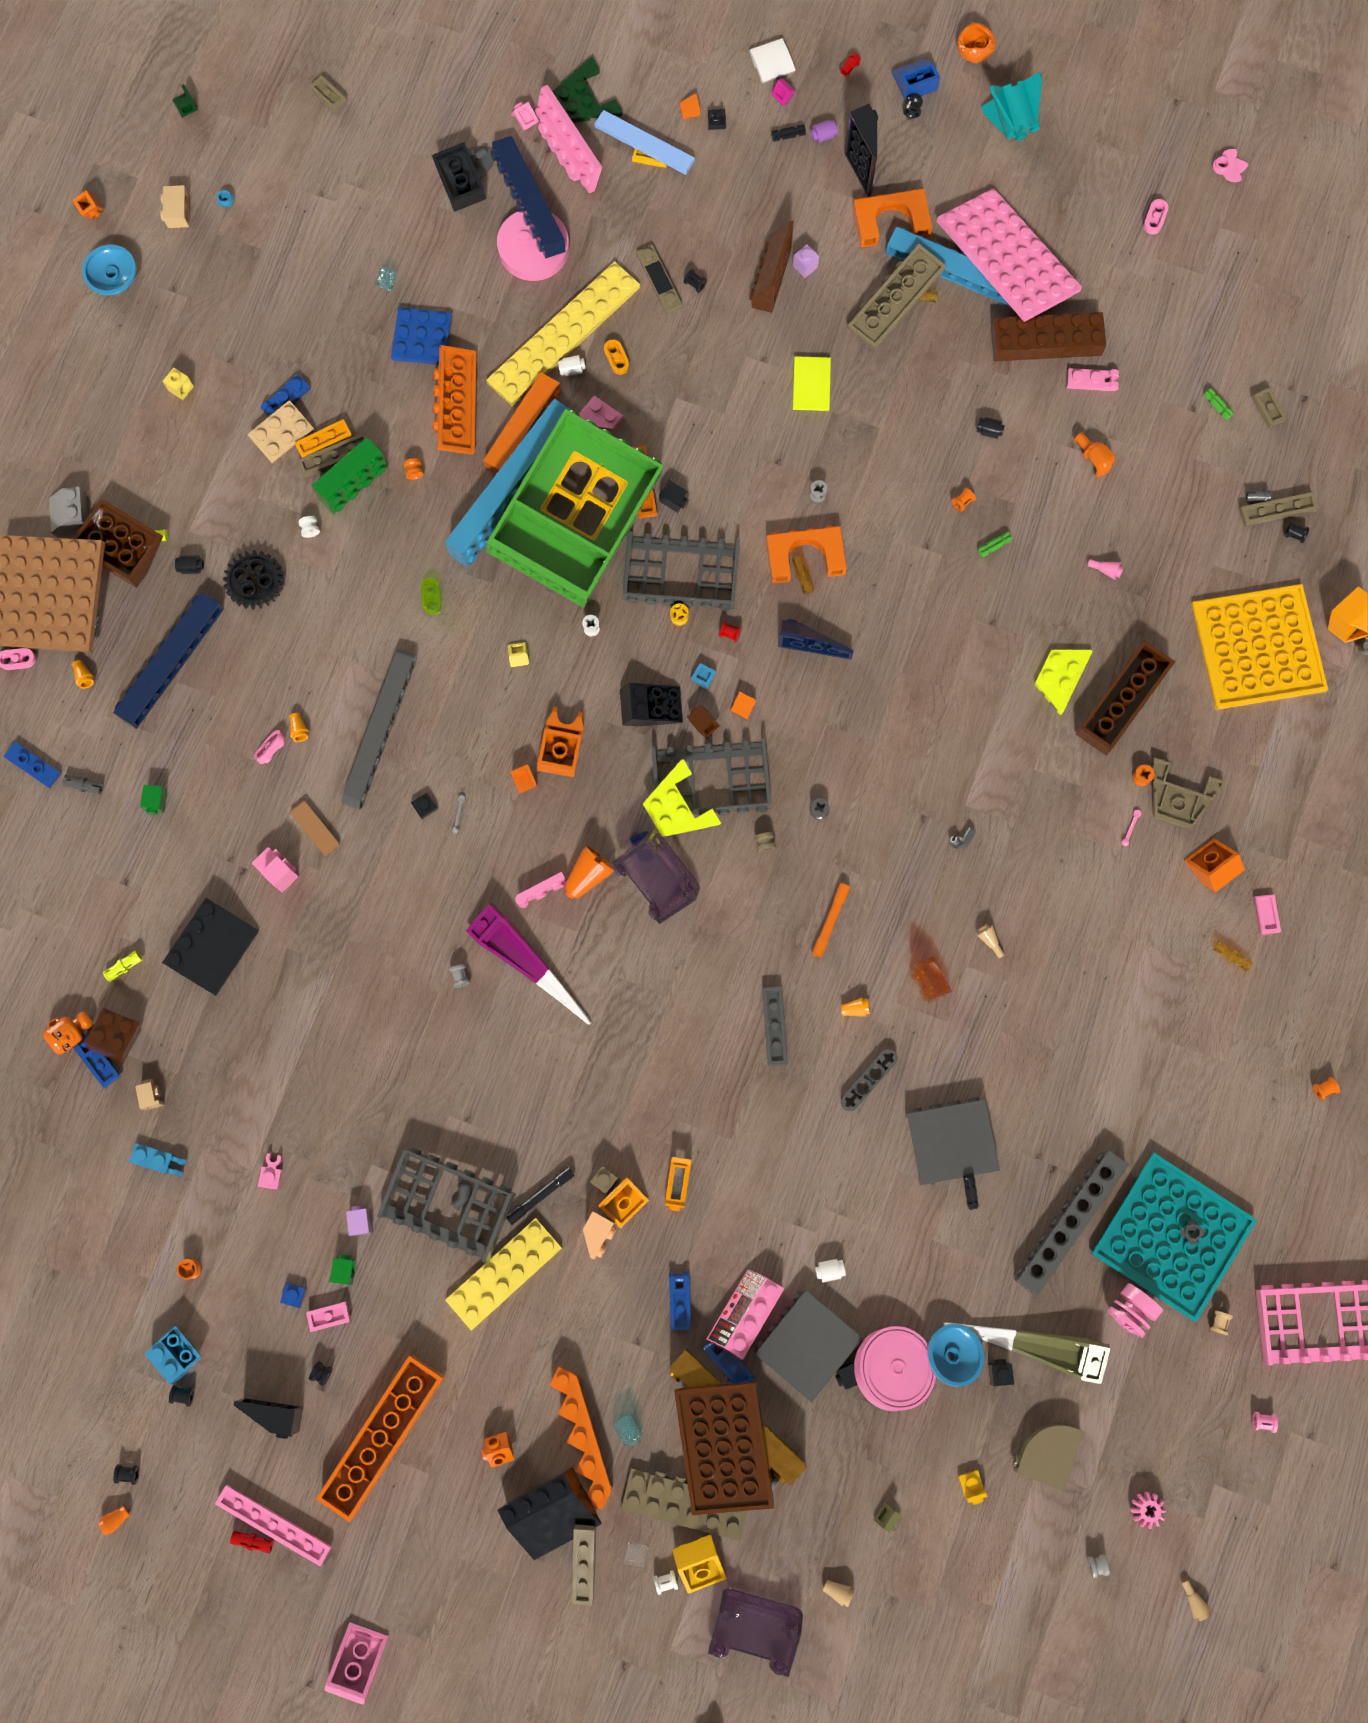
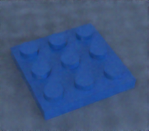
(420, 335)

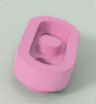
(1156, 218)
(17, 659)
(269, 747)

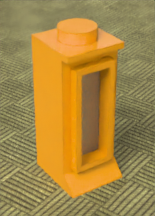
(677, 1183)

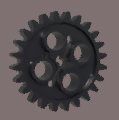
(238, 588)

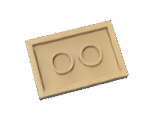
(280, 432)

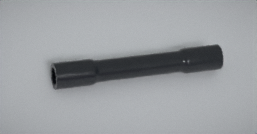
(558, 1181)

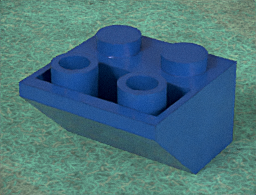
(917, 78)

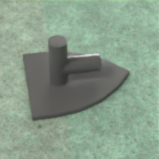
(481, 159)

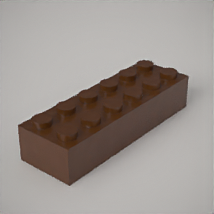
(1048, 336)
(1125, 698)

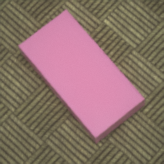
(1267, 914)

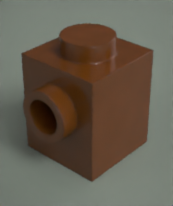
(703, 721)

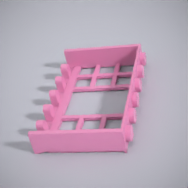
(1309, 1355)

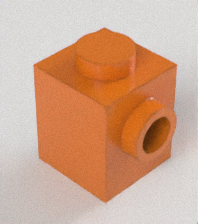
(88, 205)

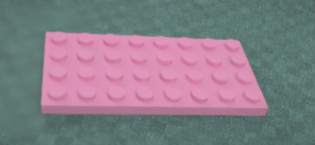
(1009, 254)

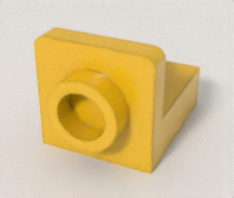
(972, 1487)

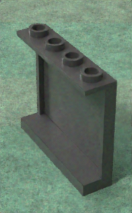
(952, 1141)
(807, 1345)

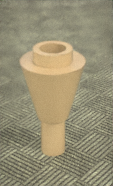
(988, 936)
(1197, 1604)

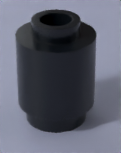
(990, 427)
(189, 564)

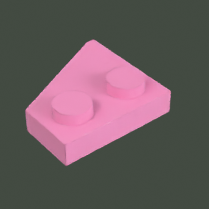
(601, 414)

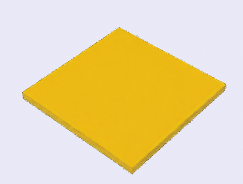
(1259, 646)

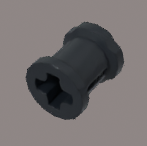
(699, 286)
(1297, 532)
(181, 1395)
(126, 1474)

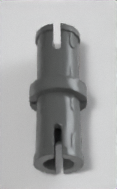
(83, 784)

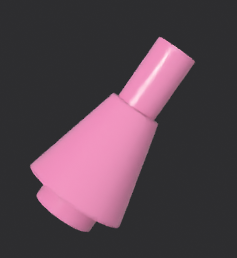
(1111, 569)

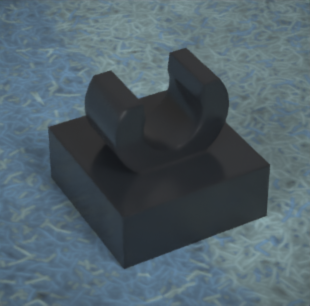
(716, 119)

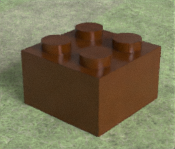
(113, 1035)

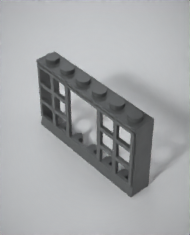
(683, 546)
(726, 751)
(434, 1231)

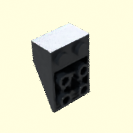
(650, 704)

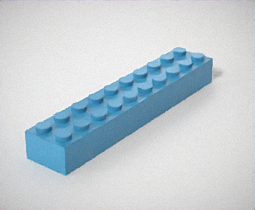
(482, 518)

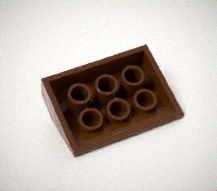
(772, 269)
(128, 542)

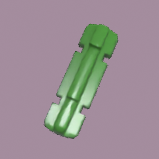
(1218, 404)
(994, 544)

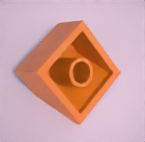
(1215, 864)

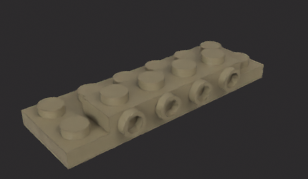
(896, 296)
(669, 1501)

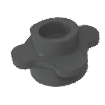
(1192, 1238)

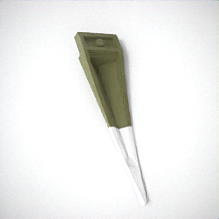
(1069, 1354)

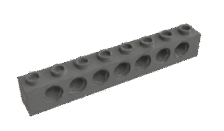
(1115, 1168)

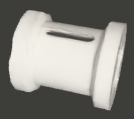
(591, 631)
(663, 1587)

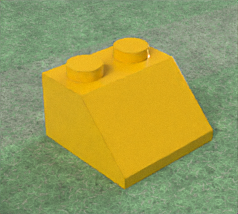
(699, 1564)

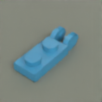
(155, 1159)

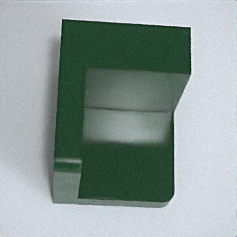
(184, 103)

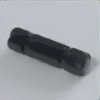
(787, 133)
(971, 1191)

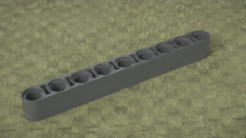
(379, 729)

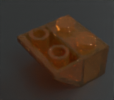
(930, 979)

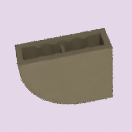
(1049, 1454)

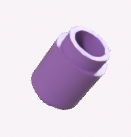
(823, 131)

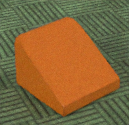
(690, 107)
(743, 705)

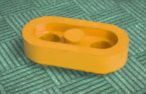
(616, 358)

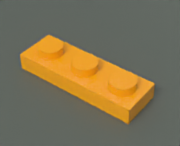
(323, 438)

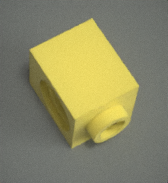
(178, 383)

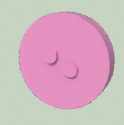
(520, 253)
(894, 1369)

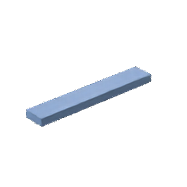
(644, 142)

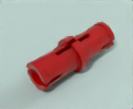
(251, 1542)

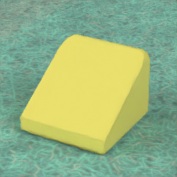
(518, 654)

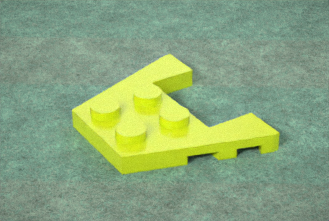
(670, 810)

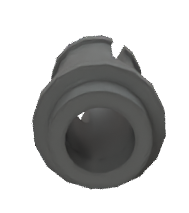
(1258, 495)

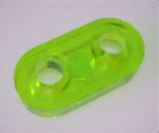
(430, 598)

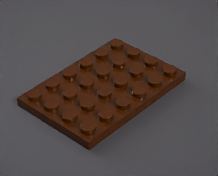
(724, 1448)

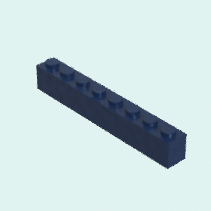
(528, 197)
(168, 660)

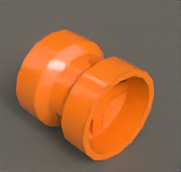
(186, 1270)

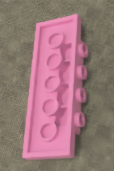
(566, 141)

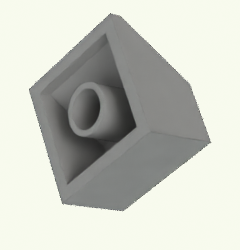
(68, 510)

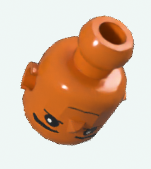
(66, 1033)

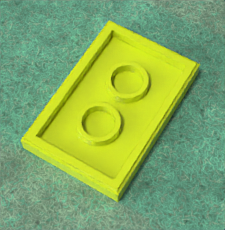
(811, 383)

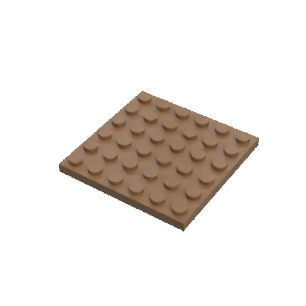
(49, 592)

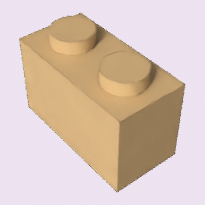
(175, 206)

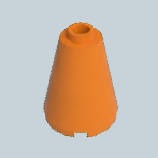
(587, 873)

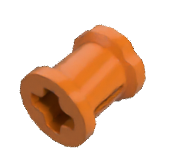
(963, 499)
(1326, 1088)

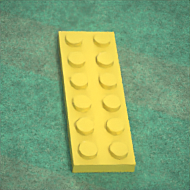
(503, 1274)

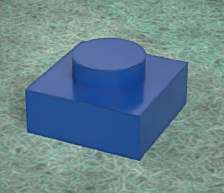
(293, 1295)

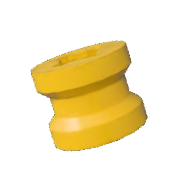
(679, 610)

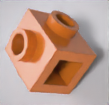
(498, 1450)

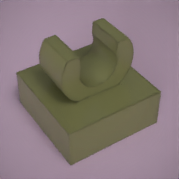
(887, 1517)

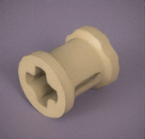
(1221, 1323)

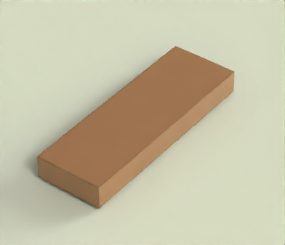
(314, 828)

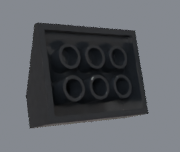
(862, 145)
(210, 946)
(547, 1514)

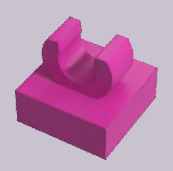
(782, 92)

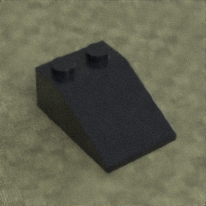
(459, 176)
(274, 1417)

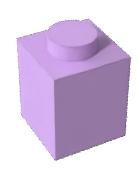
(805, 261)
(359, 1221)

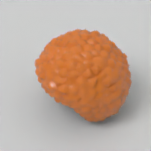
(976, 43)

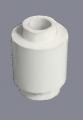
(571, 366)
(830, 1270)

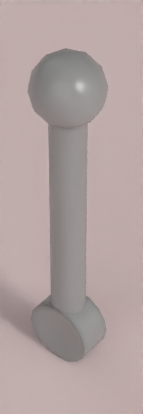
(461, 799)

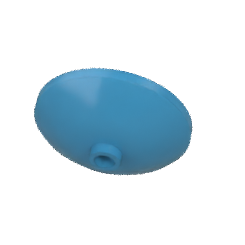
(103, 264)
(965, 1352)

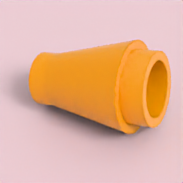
(83, 676)
(298, 729)
(856, 1008)

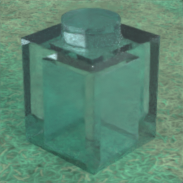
(628, 1430)

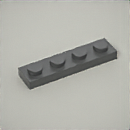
(774, 1026)

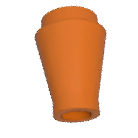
(112, 1520)

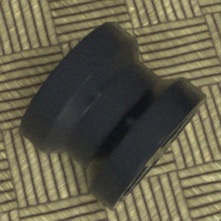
(913, 106)
(320, 1373)

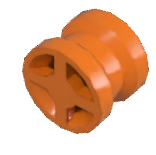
(413, 468)
(1140, 778)

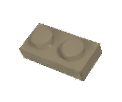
(327, 93)
(1269, 407)

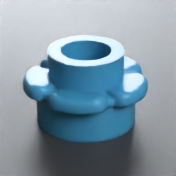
(222, 195)

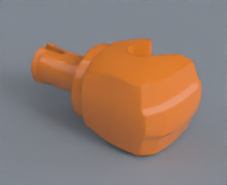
(1098, 453)

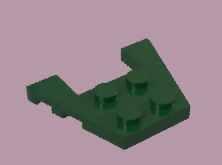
(577, 98)

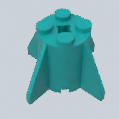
(1016, 107)

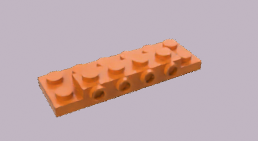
(455, 400)

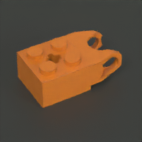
(564, 739)

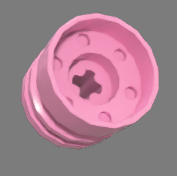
(1135, 1310)

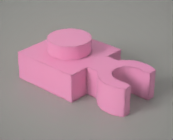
(270, 1175)

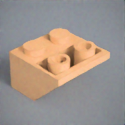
(596, 1233)

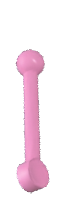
(1137, 813)

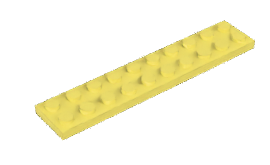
(563, 333)

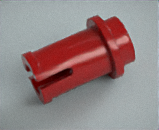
(853, 61)

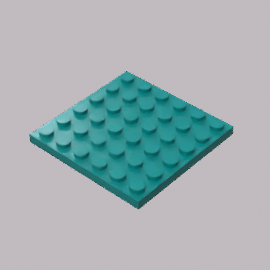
(1147, 1243)

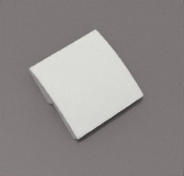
(772, 60)

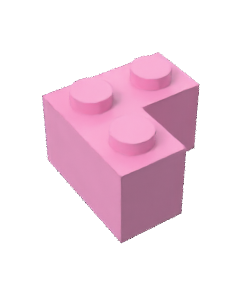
(276, 871)

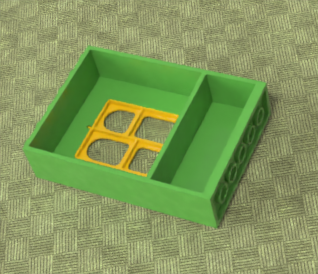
(552, 547)

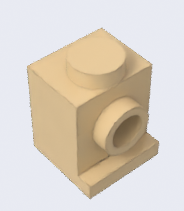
(148, 1095)

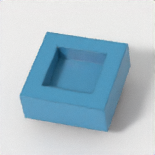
(703, 676)

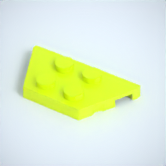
(1061, 675)

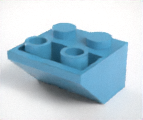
(173, 1355)

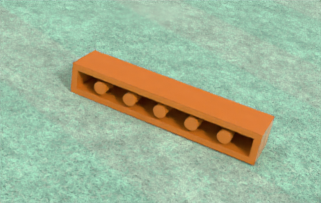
(528, 412)

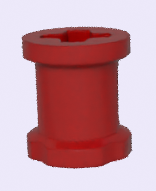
(730, 632)

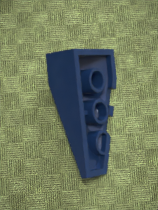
(803, 638)

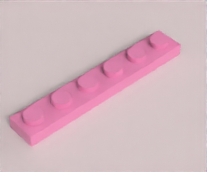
(273, 1525)

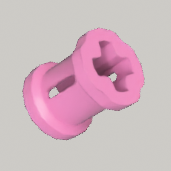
(1265, 1422)

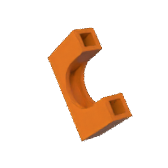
(910, 203)
(826, 540)

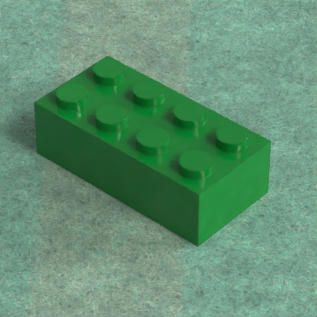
(350, 476)

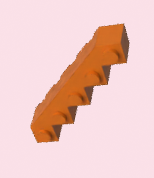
(583, 1435)

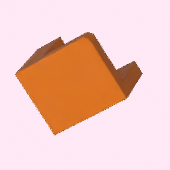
(523, 778)

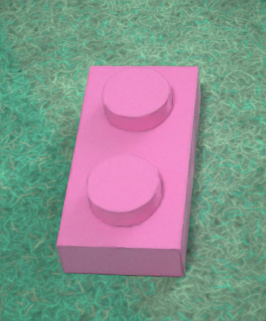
(328, 1316)

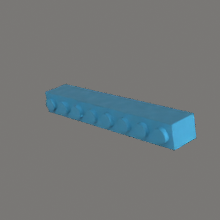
(958, 266)

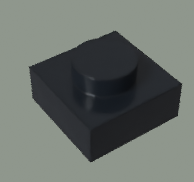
(424, 805)

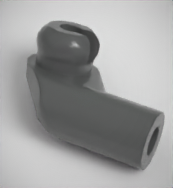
(962, 841)
(464, 1195)

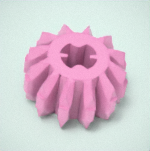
(1156, 1510)

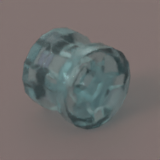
(386, 278)

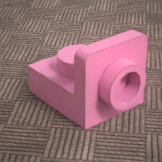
(524, 115)

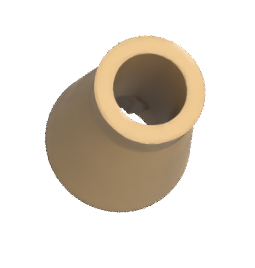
(840, 1593)

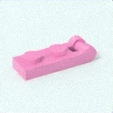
(1092, 379)
(539, 890)

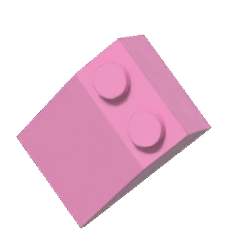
(356, 1663)

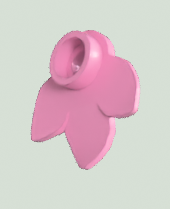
(1231, 164)

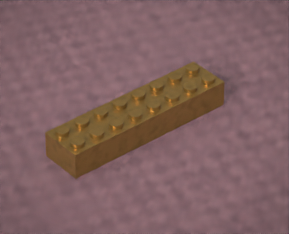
(780, 1456)

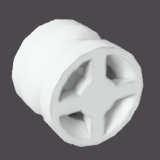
(309, 526)

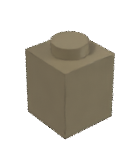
(604, 1180)

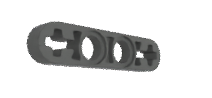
(869, 1080)

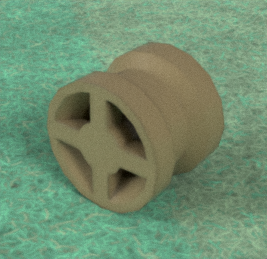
(765, 842)

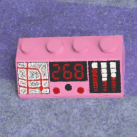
(745, 1314)

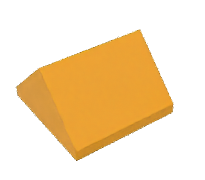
(623, 1202)

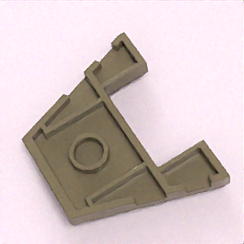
(1177, 803)

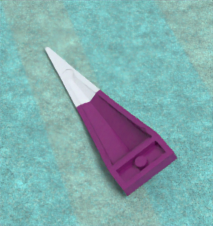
(503, 939)

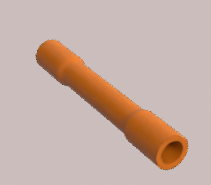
(822, 940)

